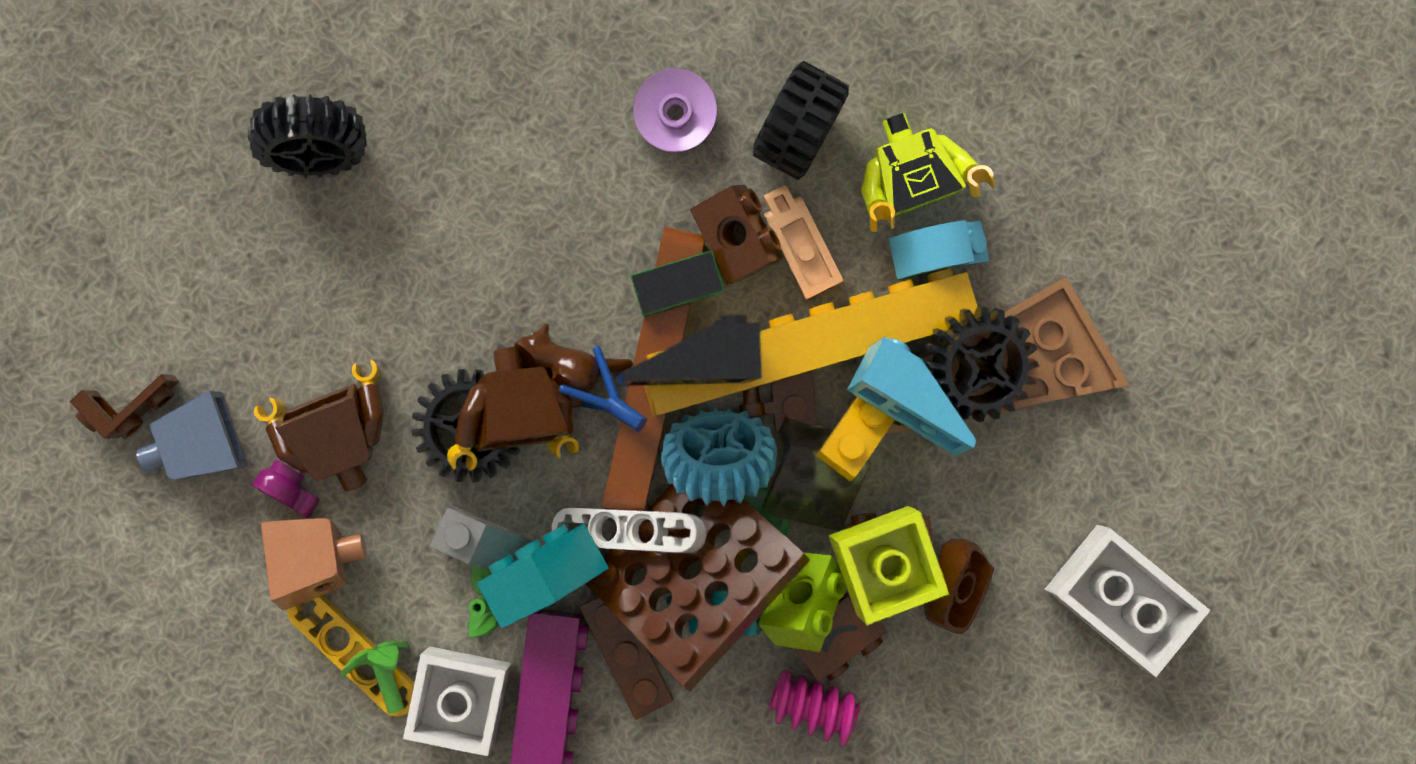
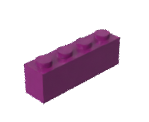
(547, 688)

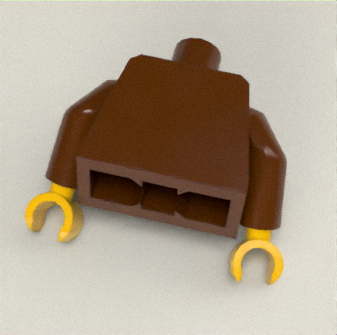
(513, 411)
(330, 431)

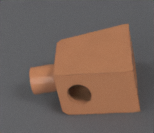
(307, 559)

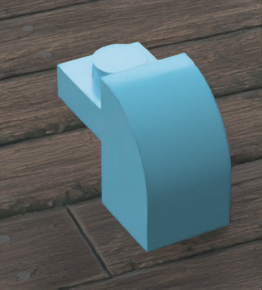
(938, 248)

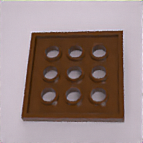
(718, 625)

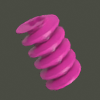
(814, 707)

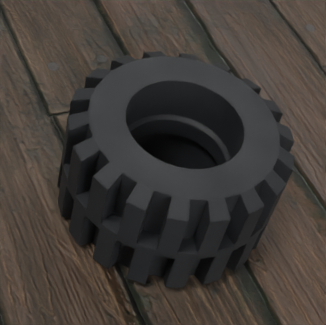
(800, 120)

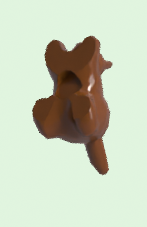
(564, 365)

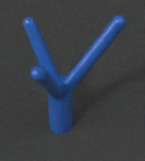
(613, 404)

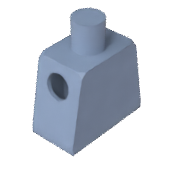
(194, 440)

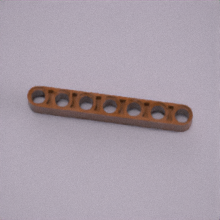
(636, 451)

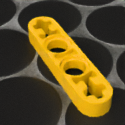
(357, 643)

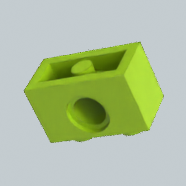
(805, 607)

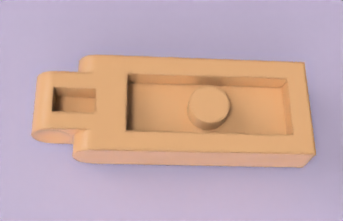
(801, 243)

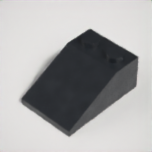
(716, 355)

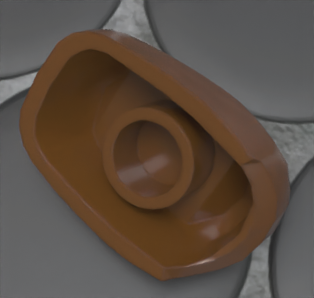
(967, 580)

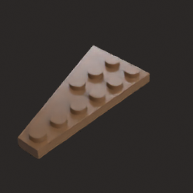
(1068, 350)

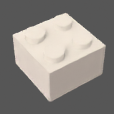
(457, 701)

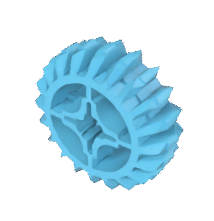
(719, 456)

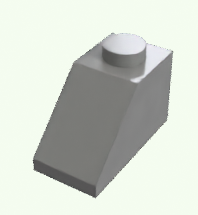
(475, 538)

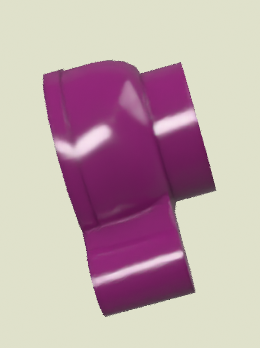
(283, 485)

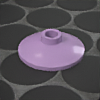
(671, 89)

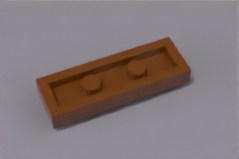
(627, 659)

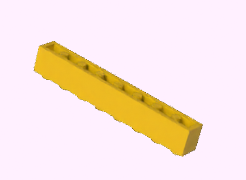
(836, 335)

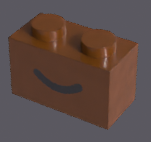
(845, 640)

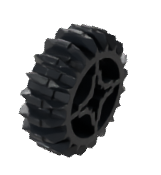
(307, 136)
(991, 350)
(433, 419)

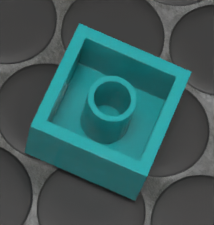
(541, 573)

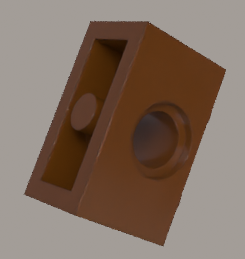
(716, 223)

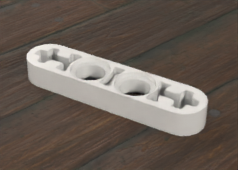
(628, 526)

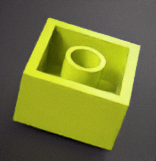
(888, 564)

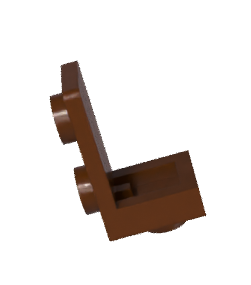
(100, 416)

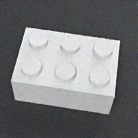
(1127, 599)

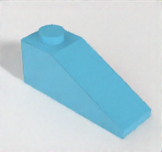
(908, 392)

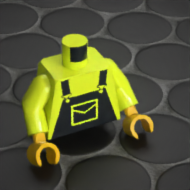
(916, 172)

